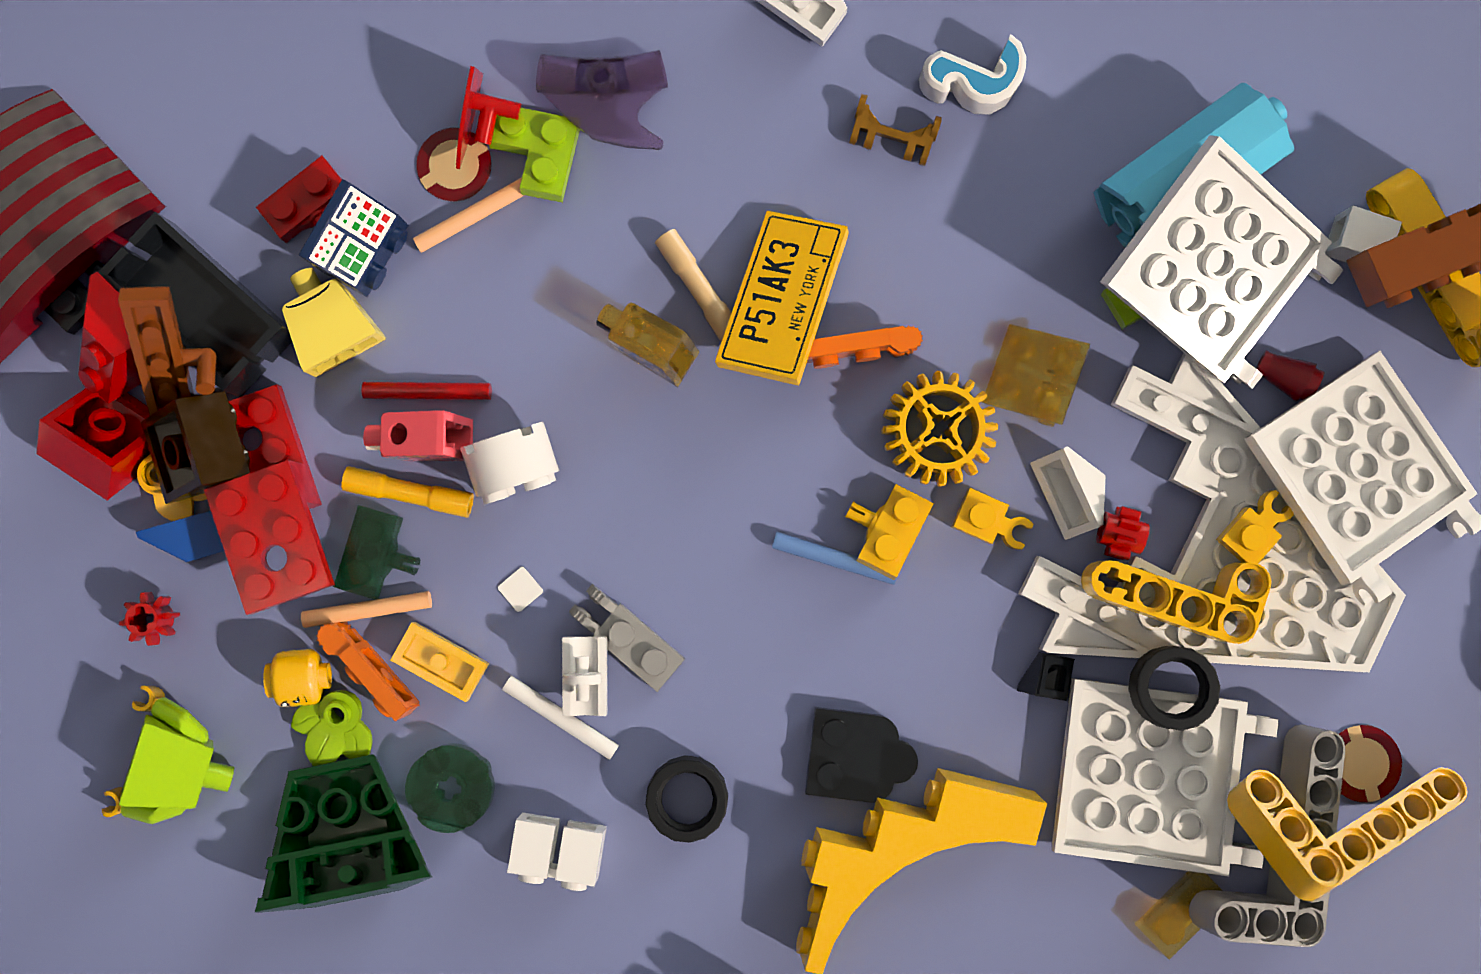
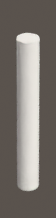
(554, 714)

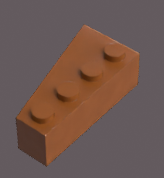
(1419, 259)

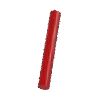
(426, 390)

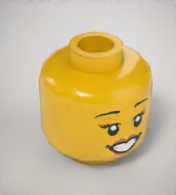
(296, 678)

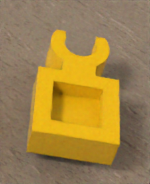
(985, 518)
(1252, 532)

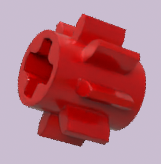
(1123, 533)
(136, 618)

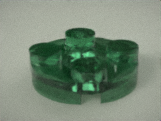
(429, 800)

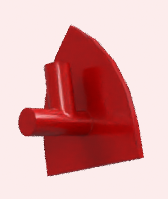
(489, 109)

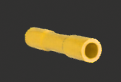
(382, 486)

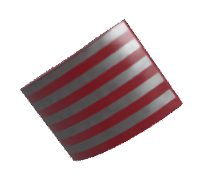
(60, 208)

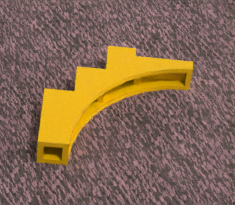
(897, 834)

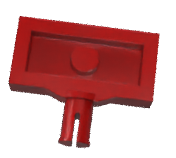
(300, 200)

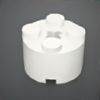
(510, 460)

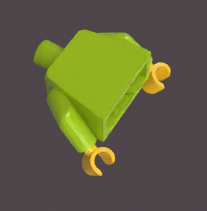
(167, 764)

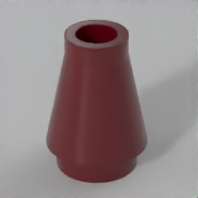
(1290, 375)

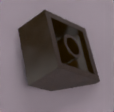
(195, 445)

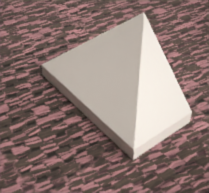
(1072, 491)

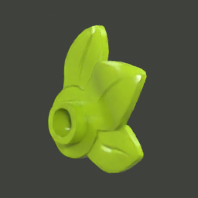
(328, 733)

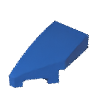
(186, 537)

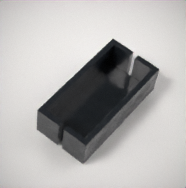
(207, 301)

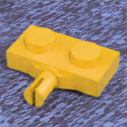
(890, 530)

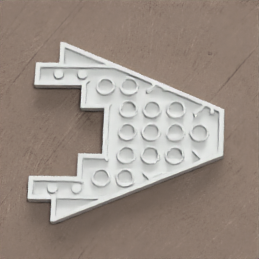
(1307, 613)

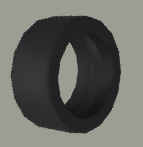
(1208, 687)
(668, 826)

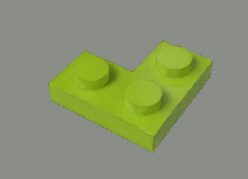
(549, 147)

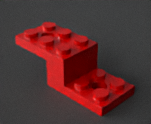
(270, 509)

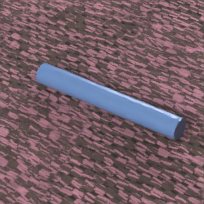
(826, 556)

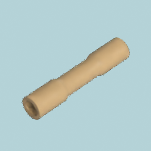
(685, 266)

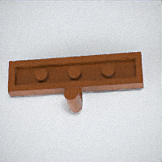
(159, 348)

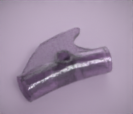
(608, 109)

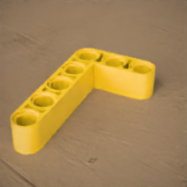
(1455, 304)
(1362, 840)

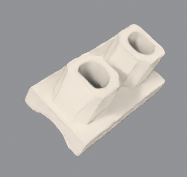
(584, 675)

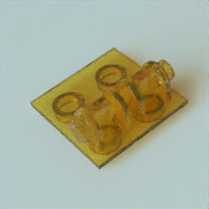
(1036, 374)

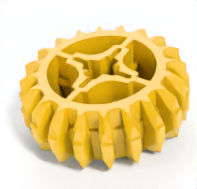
(952, 444)

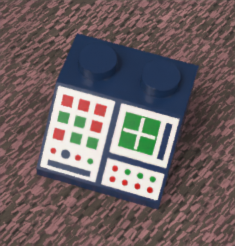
(355, 239)

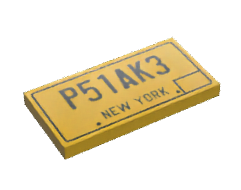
(782, 297)

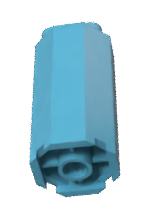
(1240, 117)

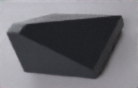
(1048, 677)

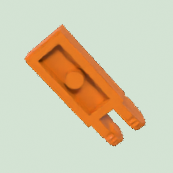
(864, 345)
(368, 669)

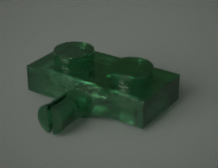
(372, 553)

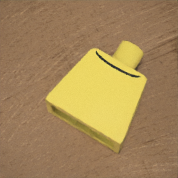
(327, 323)

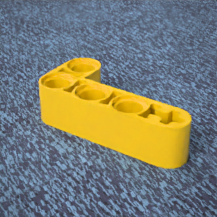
(1171, 594)

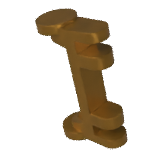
(919, 138)

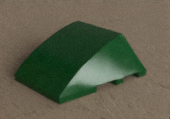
(339, 839)

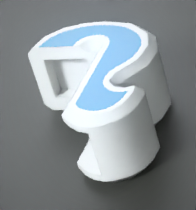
(973, 85)

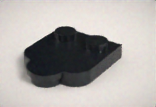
(856, 756)

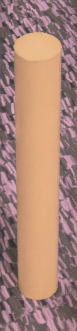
(468, 216)
(366, 609)

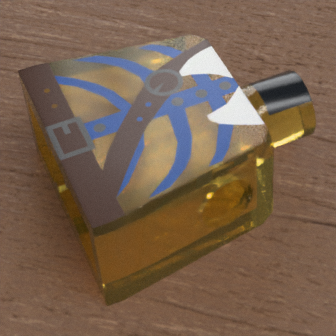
(649, 341)

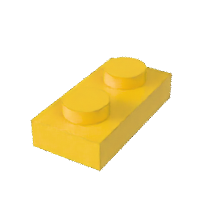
(439, 661)

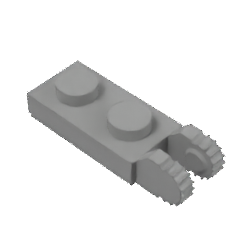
(631, 640)

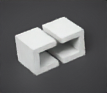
(535, 850)

